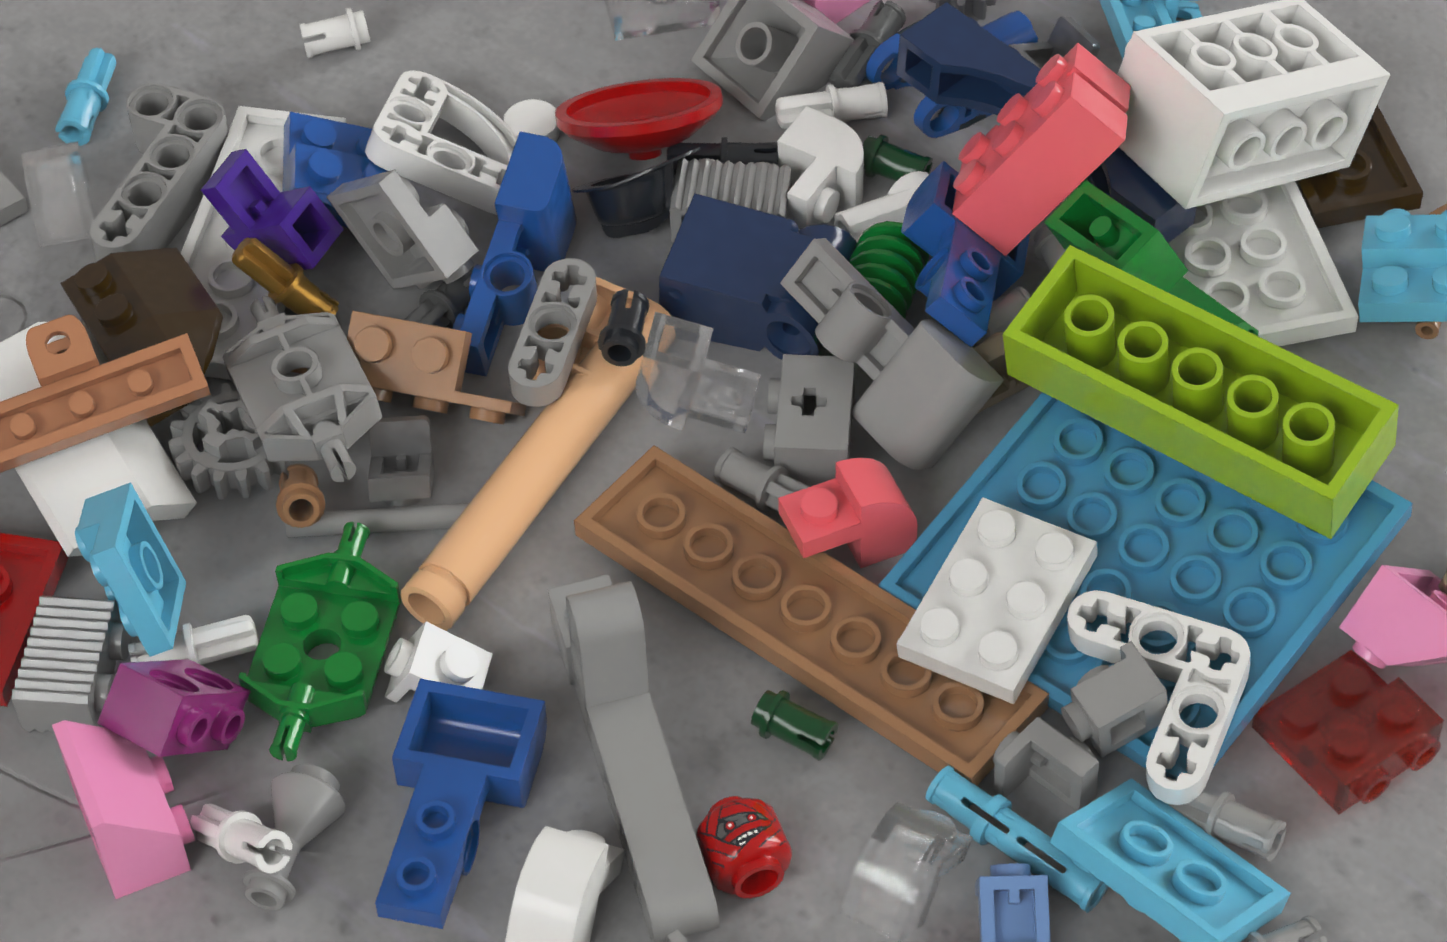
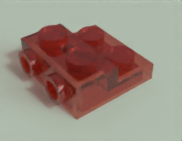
(1350, 731)

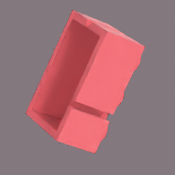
(1041, 148)

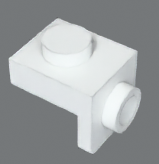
(435, 657)

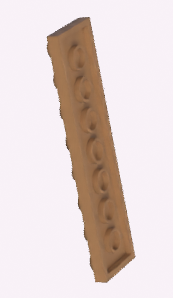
(796, 612)

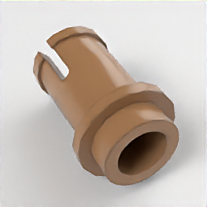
(300, 497)

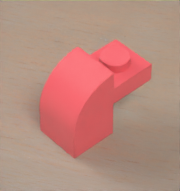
(854, 508)

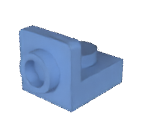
(1013, 905)

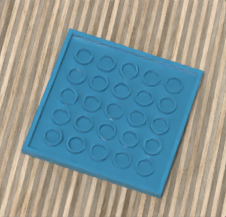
(1165, 543)

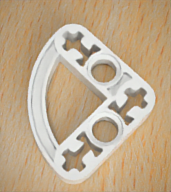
(405, 142)

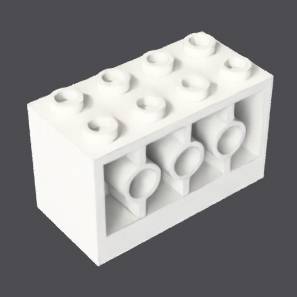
(1246, 100)

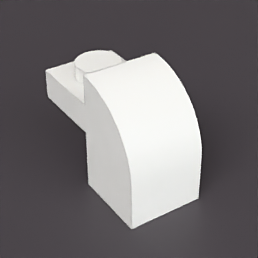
(824, 167)
(562, 886)

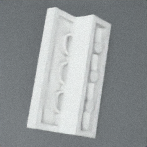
(70, 476)

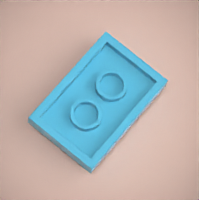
(1169, 867)

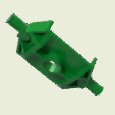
(319, 602)

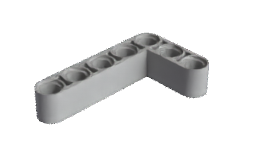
(636, 763)

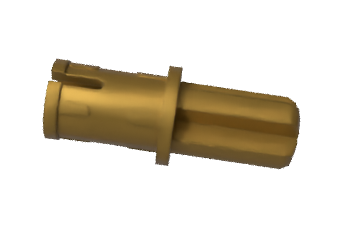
(282, 281)

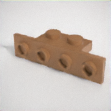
(420, 363)

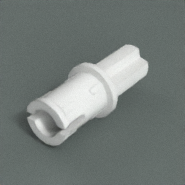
(841, 103)
(206, 642)
(241, 838)

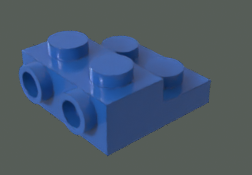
(324, 156)

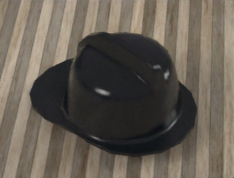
(633, 201)

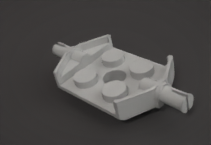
(309, 413)

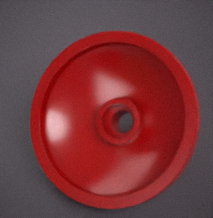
(640, 115)

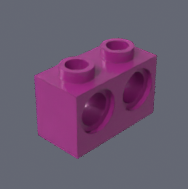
(174, 707)

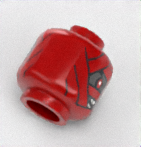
(744, 847)

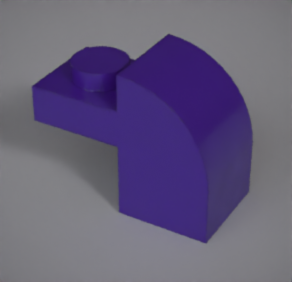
(287, 222)

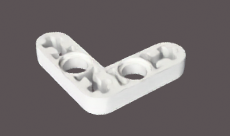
(1193, 681)

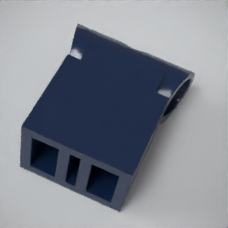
(730, 272)

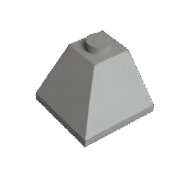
(771, 51)

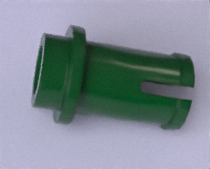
(891, 160)
(793, 724)

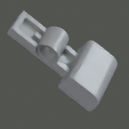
(923, 376)

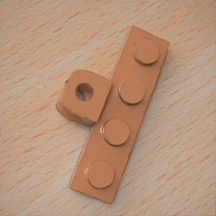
(91, 399)

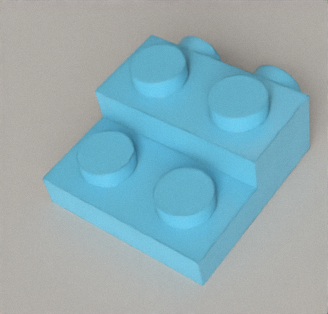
(1404, 268)
(132, 565)

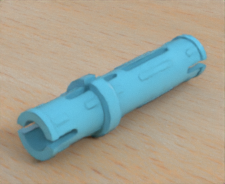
(957, 794)

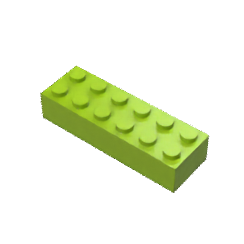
(1201, 390)

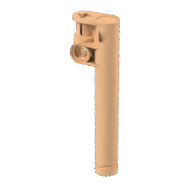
(527, 475)

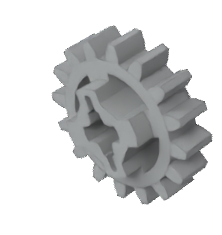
(232, 447)

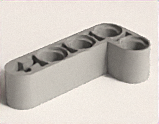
(180, 148)

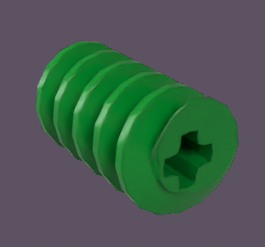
(890, 263)

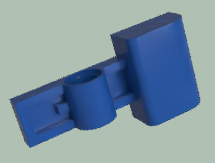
(530, 235)
(964, 268)
(457, 754)

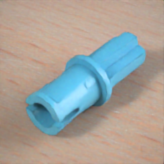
(86, 97)

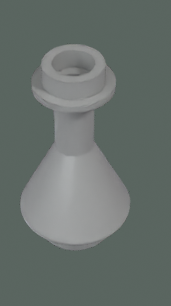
(302, 807)

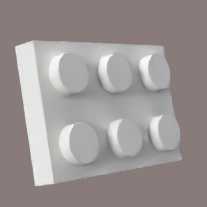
(997, 600)

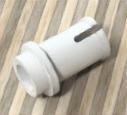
(340, 33)

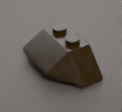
(142, 301)

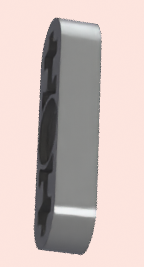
(557, 353)

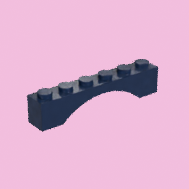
(968, 67)

